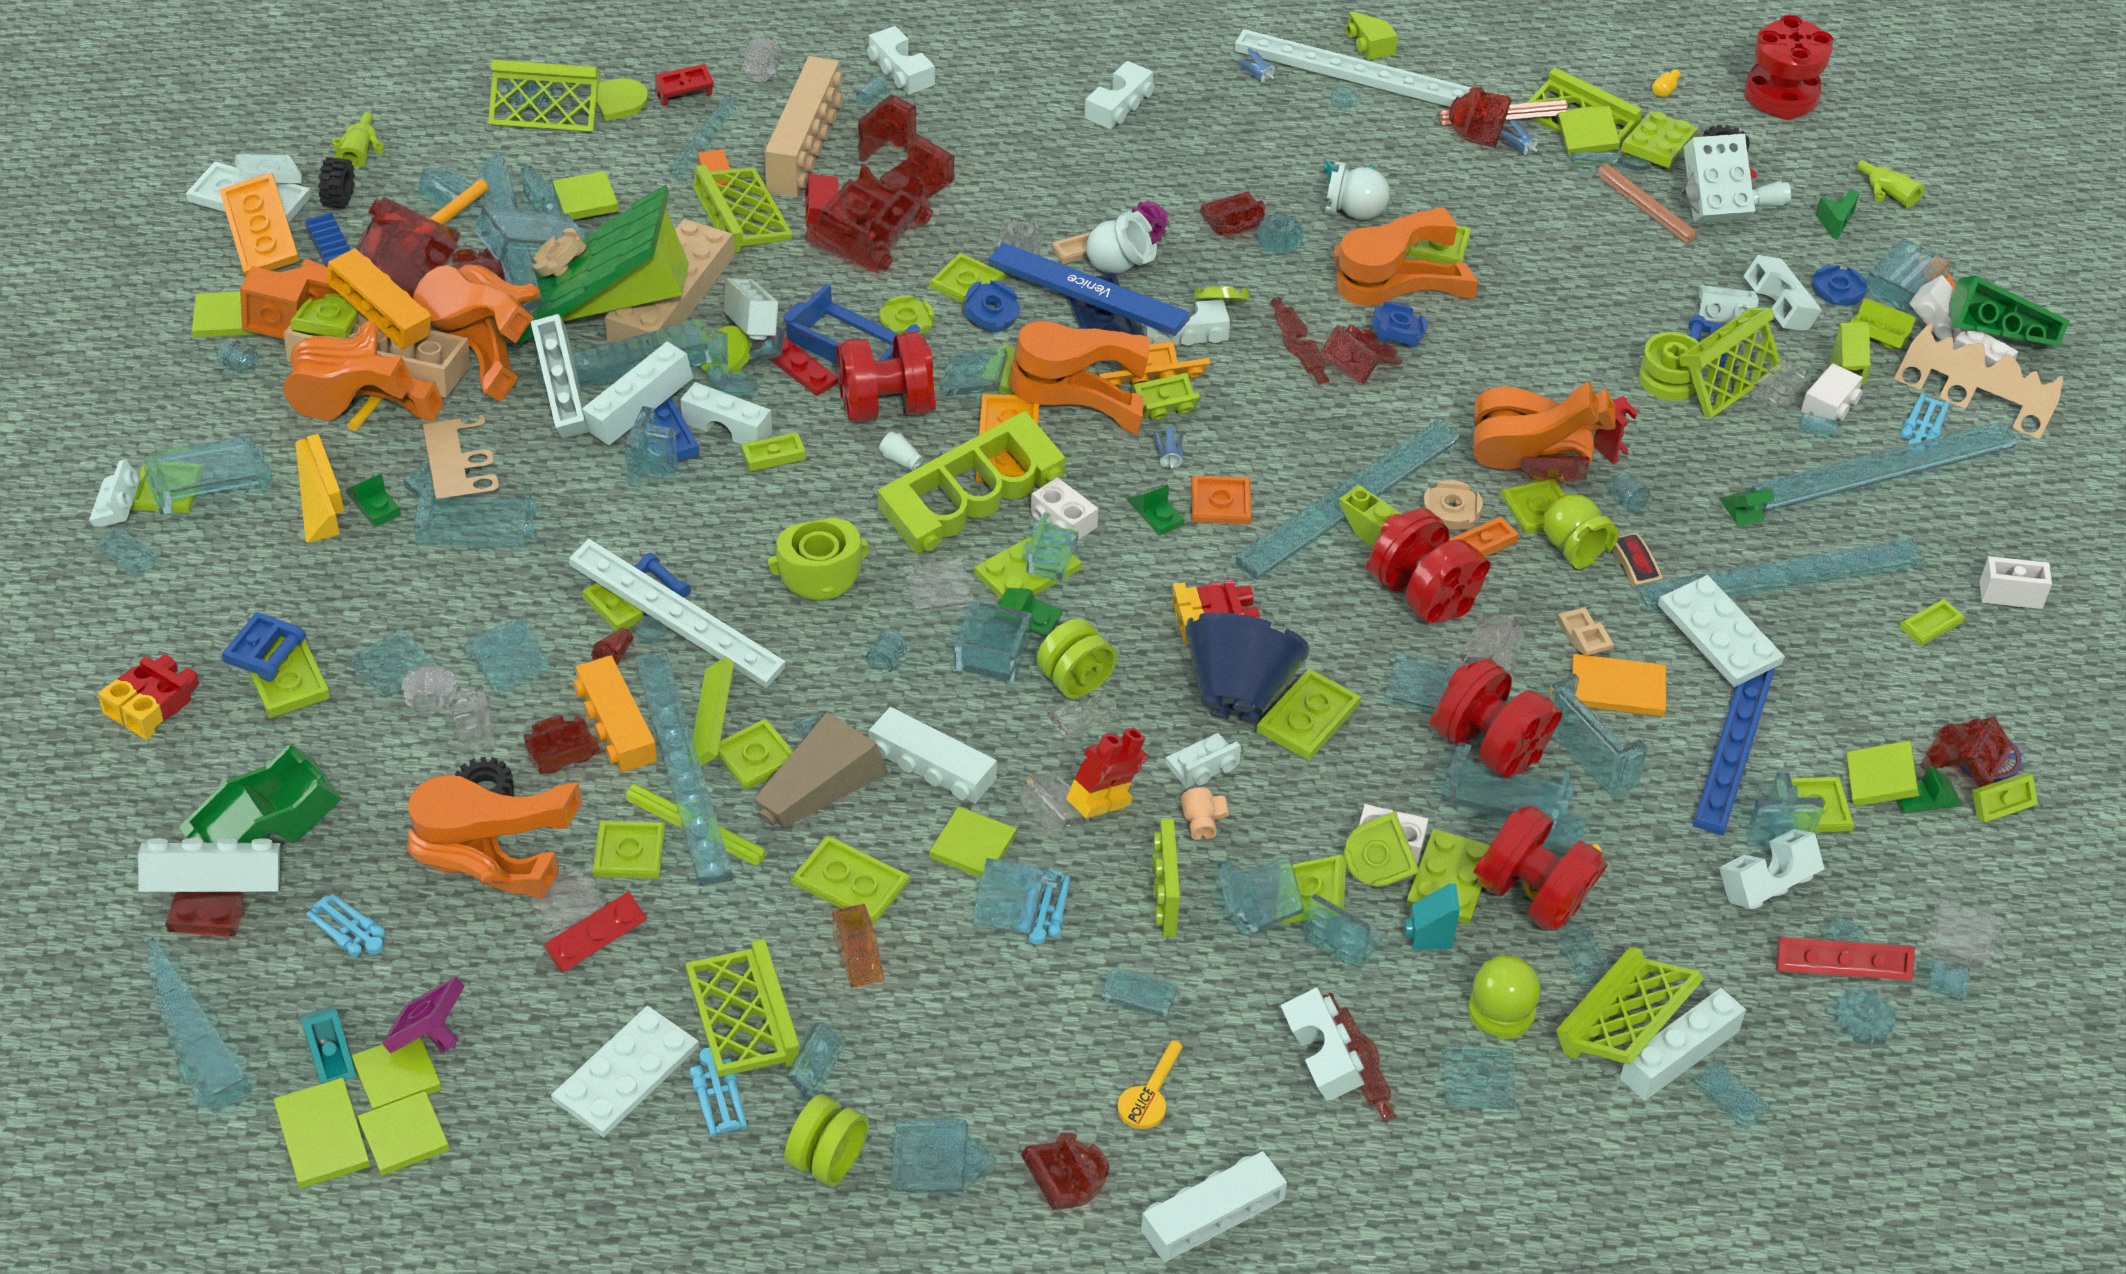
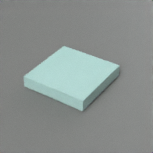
(281, 166)

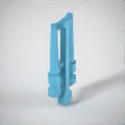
(1910, 424)
(1057, 917)
(372, 944)
(701, 1088)

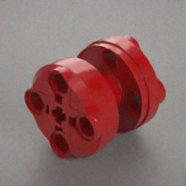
(1788, 67)
(906, 374)
(1438, 572)
(1513, 730)
(1520, 854)

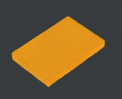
(1621, 684)

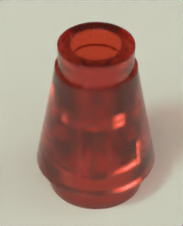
(614, 644)

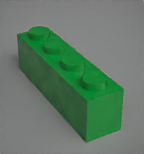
(1995, 311)

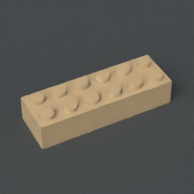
(803, 126)
(708, 255)
(435, 359)

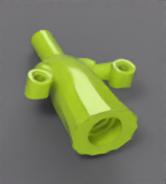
(357, 140)
(1894, 183)

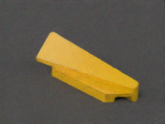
(318, 490)

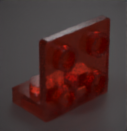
(888, 121)
(927, 162)
(1357, 351)
(1976, 743)

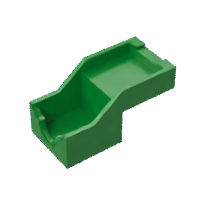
(278, 798)

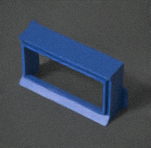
(805, 315)

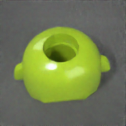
(819, 558)

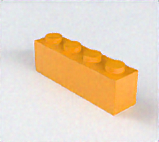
(378, 298)
(615, 714)

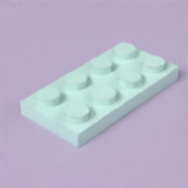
(219, 175)
(1721, 630)
(625, 1071)

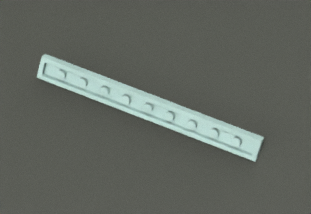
(1350, 68)

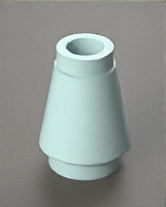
(1772, 194)
(900, 451)

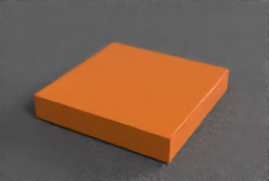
(1221, 499)

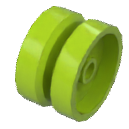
(1661, 369)
(1076, 658)
(826, 1140)

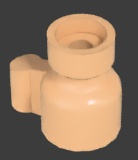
(1201, 810)

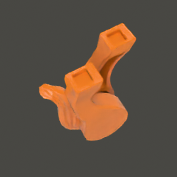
(1375, 265)
(483, 309)
(336, 369)
(1052, 371)
(1525, 424)
(459, 824)

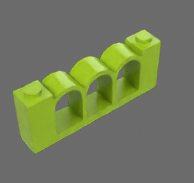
(925, 529)

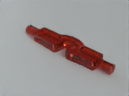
(1305, 350)
(1375, 1087)

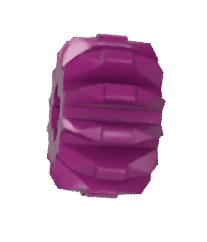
(1155, 216)

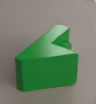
(1835, 214)
(374, 500)
(1747, 506)
(1156, 510)
(1043, 614)
(1934, 793)

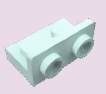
(1725, 303)
(116, 496)
(1203, 760)

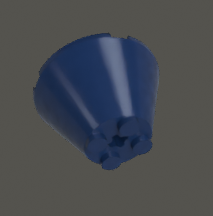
(1242, 662)

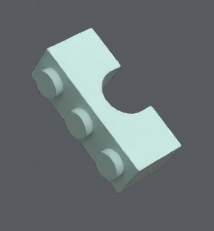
(890, 51)
(1130, 86)
(1793, 305)
(1207, 325)
(745, 420)
(1793, 861)
(1334, 1066)

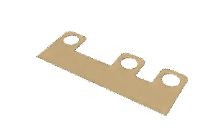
(449, 463)

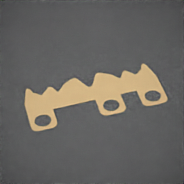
(1968, 369)

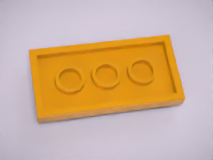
(259, 224)
(996, 410)

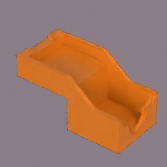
(274, 297)

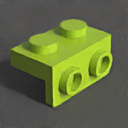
(1886, 323)
(1167, 396)

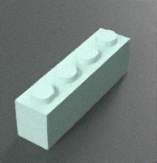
(750, 307)
(560, 375)
(644, 385)
(933, 755)
(208, 866)
(1684, 1043)
(1213, 1206)

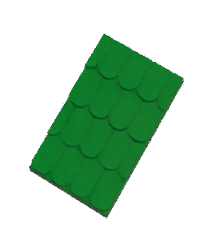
(623, 265)

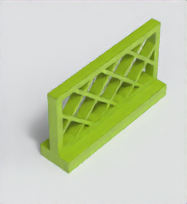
(549, 74)
(1587, 96)
(721, 210)
(1726, 341)
(1611, 998)
(772, 1009)

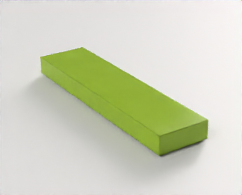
(712, 709)

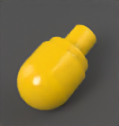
(1666, 83)

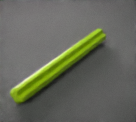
(668, 811)

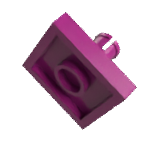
(427, 1017)

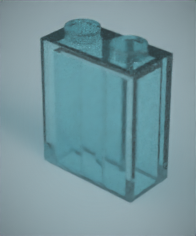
(1904, 272)

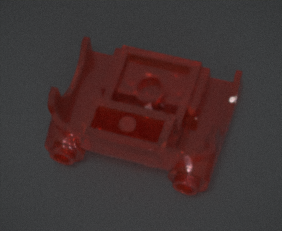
(869, 219)
(405, 243)

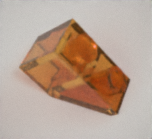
(857, 945)

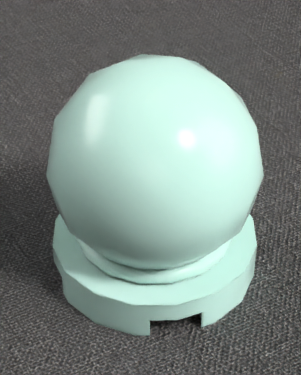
(1358, 193)
(1121, 243)

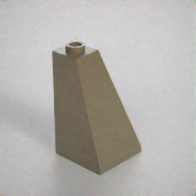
(819, 772)

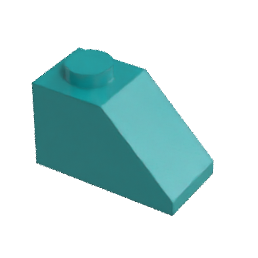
(1434, 920)
(327, 1044)

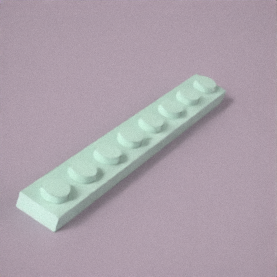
(677, 613)

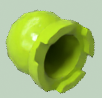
(1579, 529)
(1504, 997)

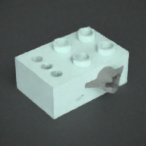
(1718, 178)

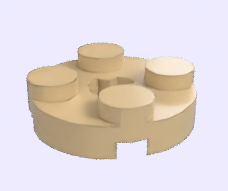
(555, 253)
(1467, 504)

